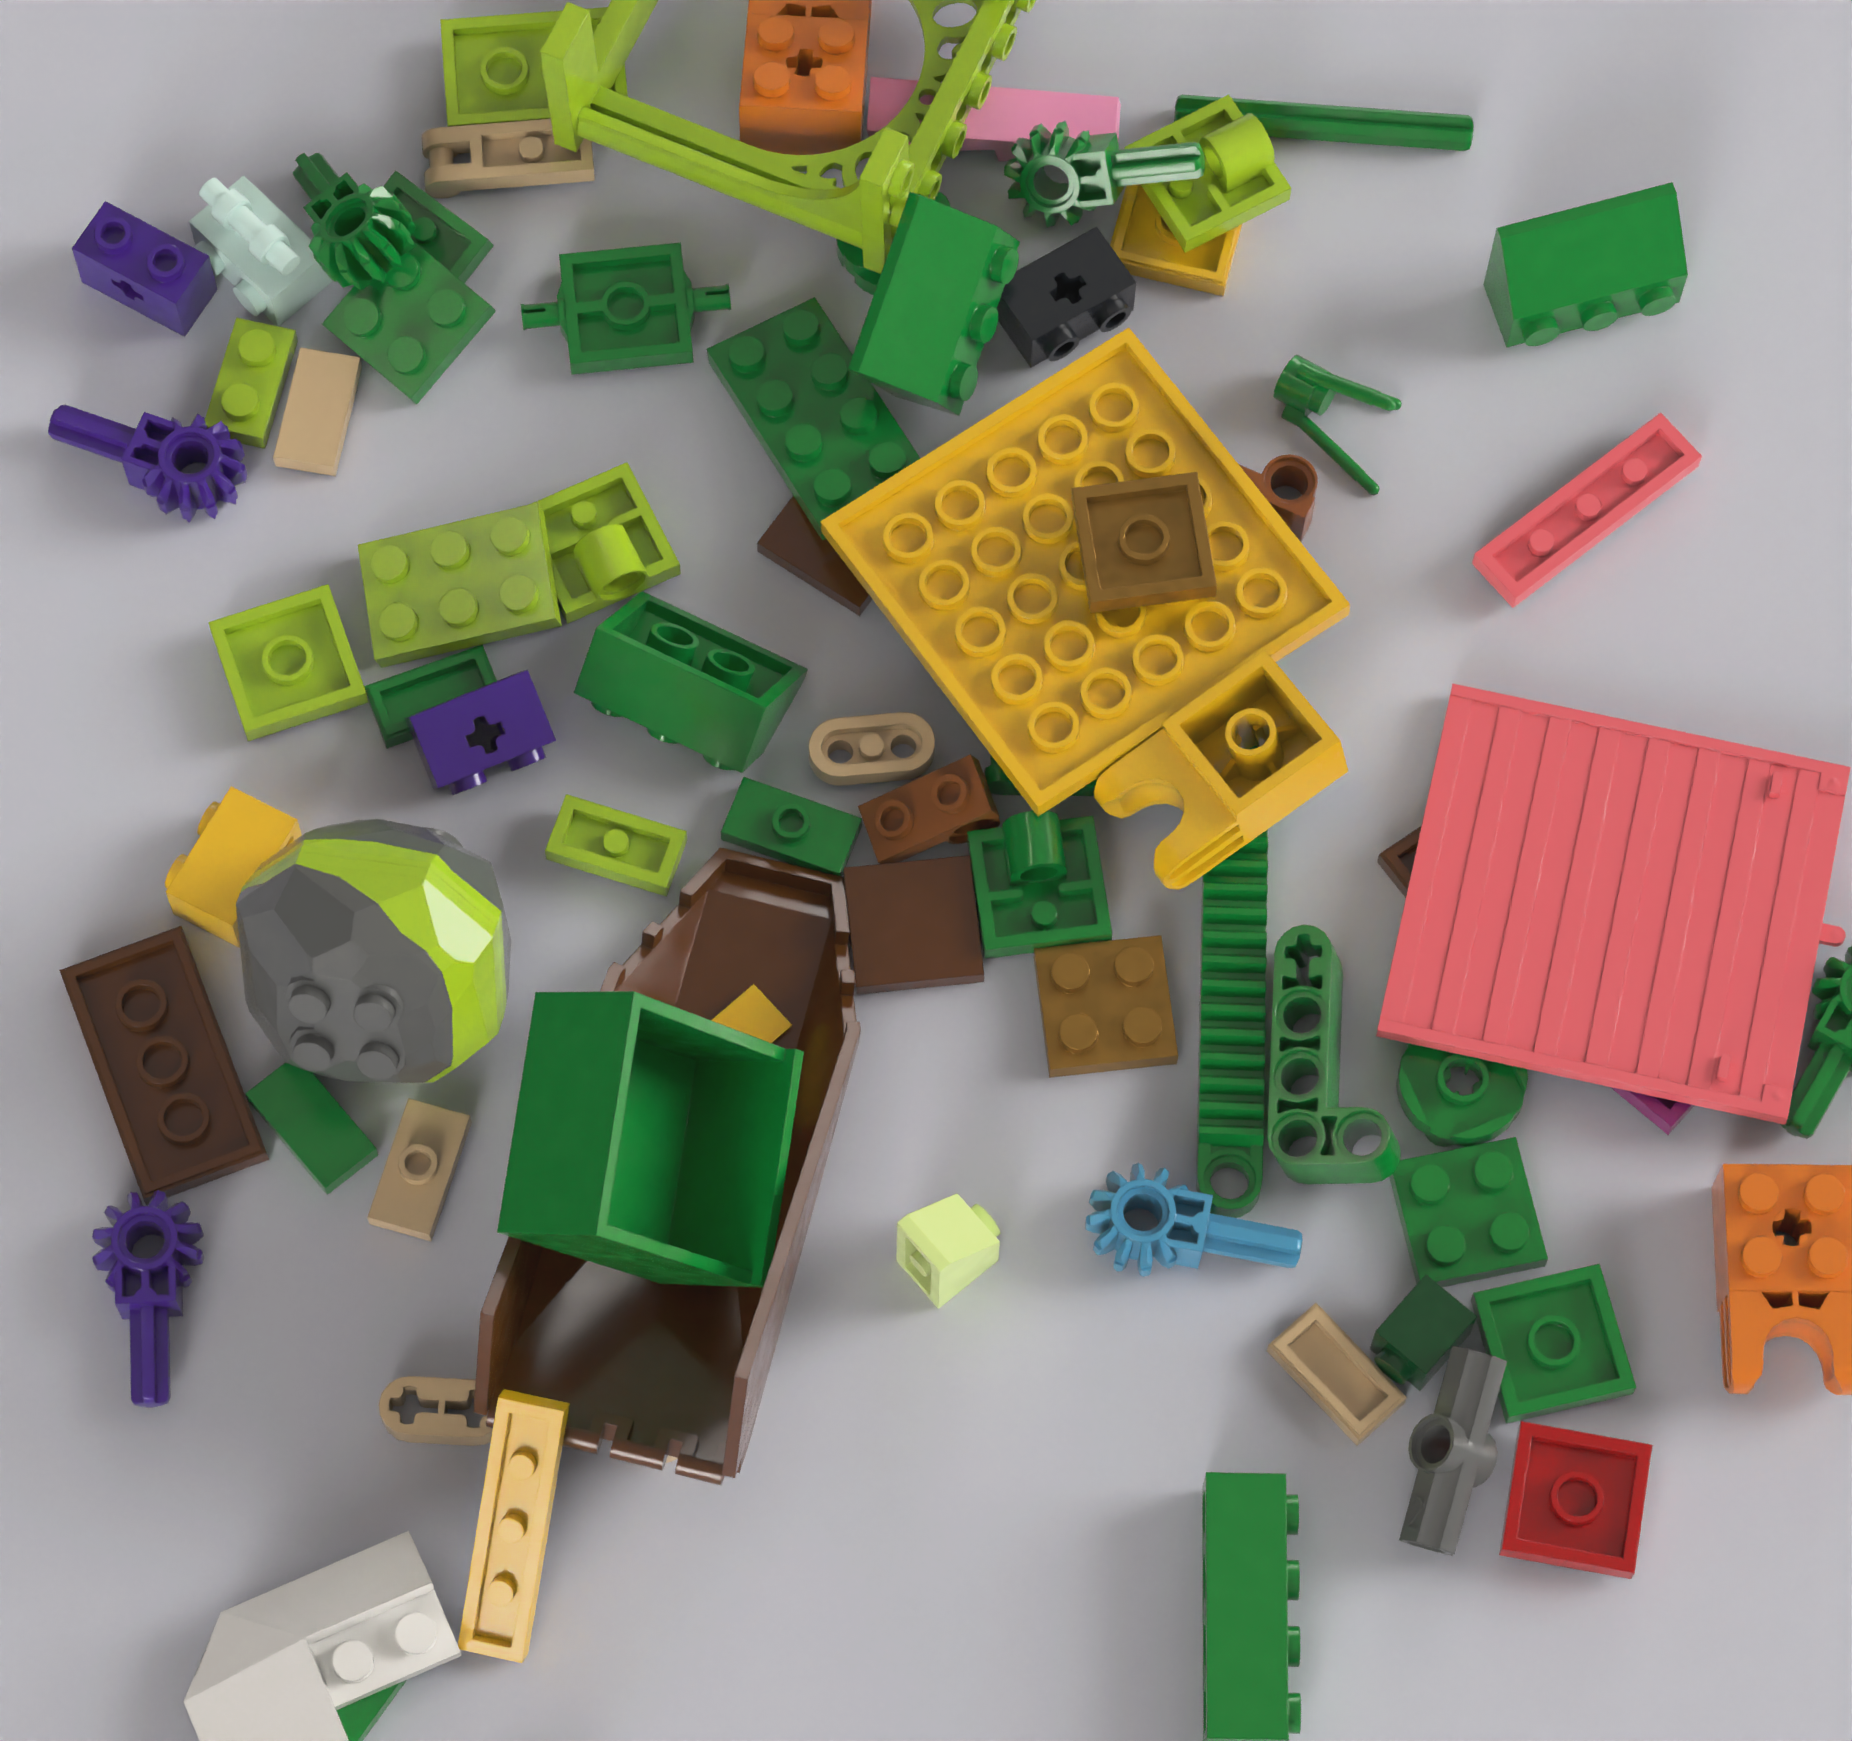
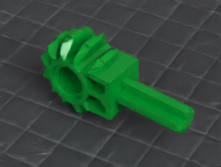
(1093, 168)
(355, 227)
(1832, 1049)

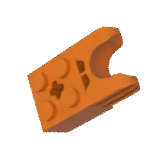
(804, 75)
(1778, 1287)

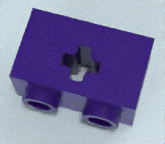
(144, 268)
(508, 704)

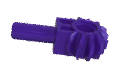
(158, 453)
(151, 1287)

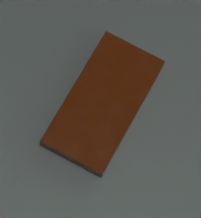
(163, 1065)

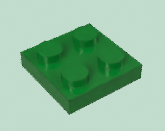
(410, 322)
(1468, 1213)
(1556, 1343)

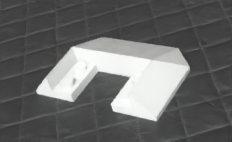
(319, 1645)

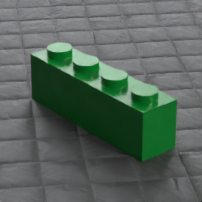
(1247, 1607)

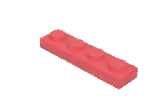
(1586, 510)

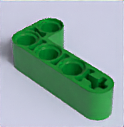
(1317, 1054)

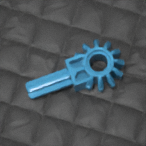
(1183, 1227)

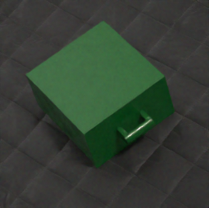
(650, 1140)

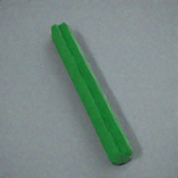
(1348, 123)

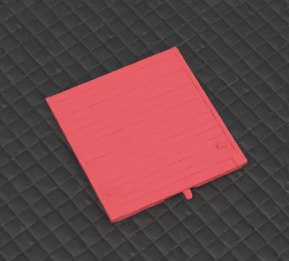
(1617, 904)

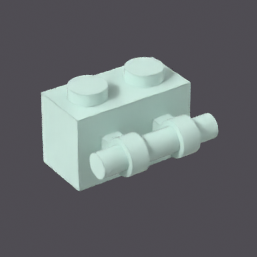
(257, 250)

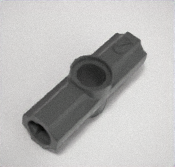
(1452, 1450)

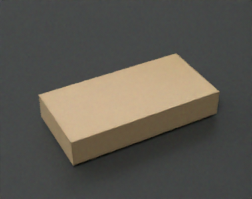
(317, 411)
(1336, 1374)

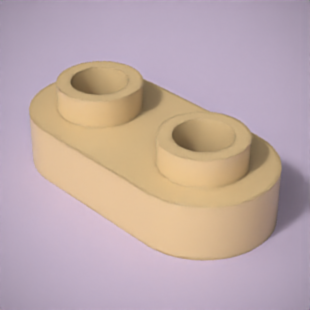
(871, 745)

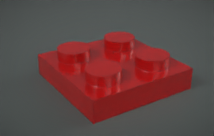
(1576, 1500)

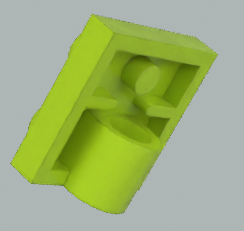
(1237, 177)
(604, 543)

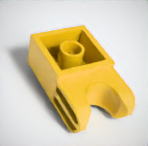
(1213, 776)

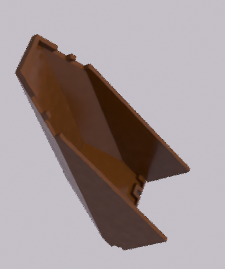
(682, 1362)

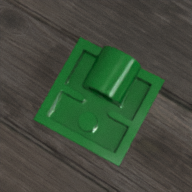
(1038, 884)

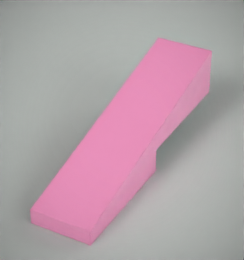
(1004, 115)

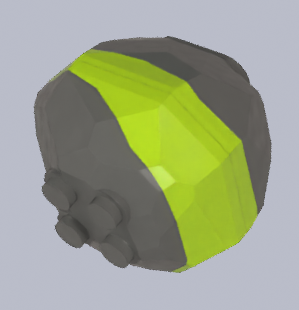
(375, 952)

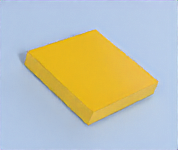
(1153, 252)

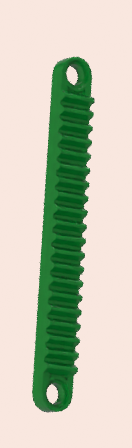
(1233, 1024)

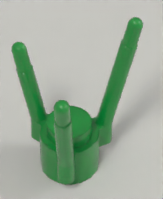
(1311, 389)

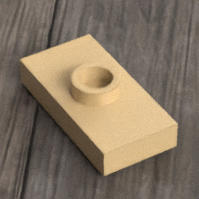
(419, 1169)

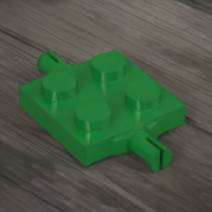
(626, 308)

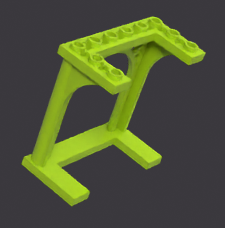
(863, 213)

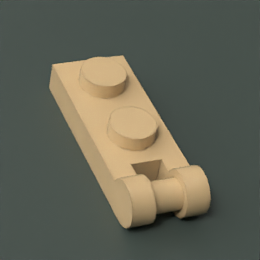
(501, 157)

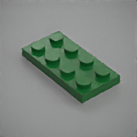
(810, 411)

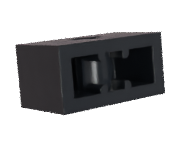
(1066, 298)

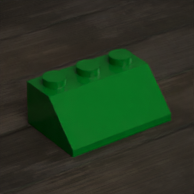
(1587, 266)
(935, 305)
(688, 681)

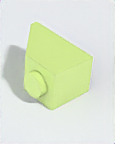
(947, 1246)

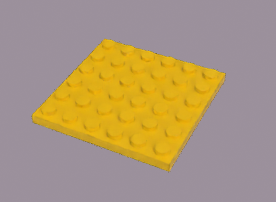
(989, 587)

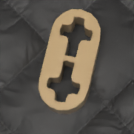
(433, 1427)

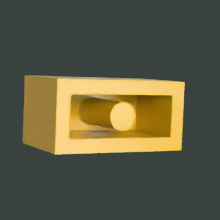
(230, 849)

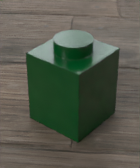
(1420, 1334)

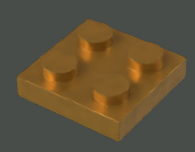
(1143, 542)
(1105, 1006)

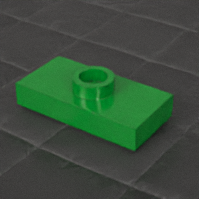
(790, 828)

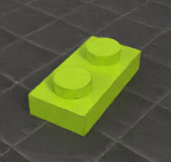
(252, 380)
(616, 845)

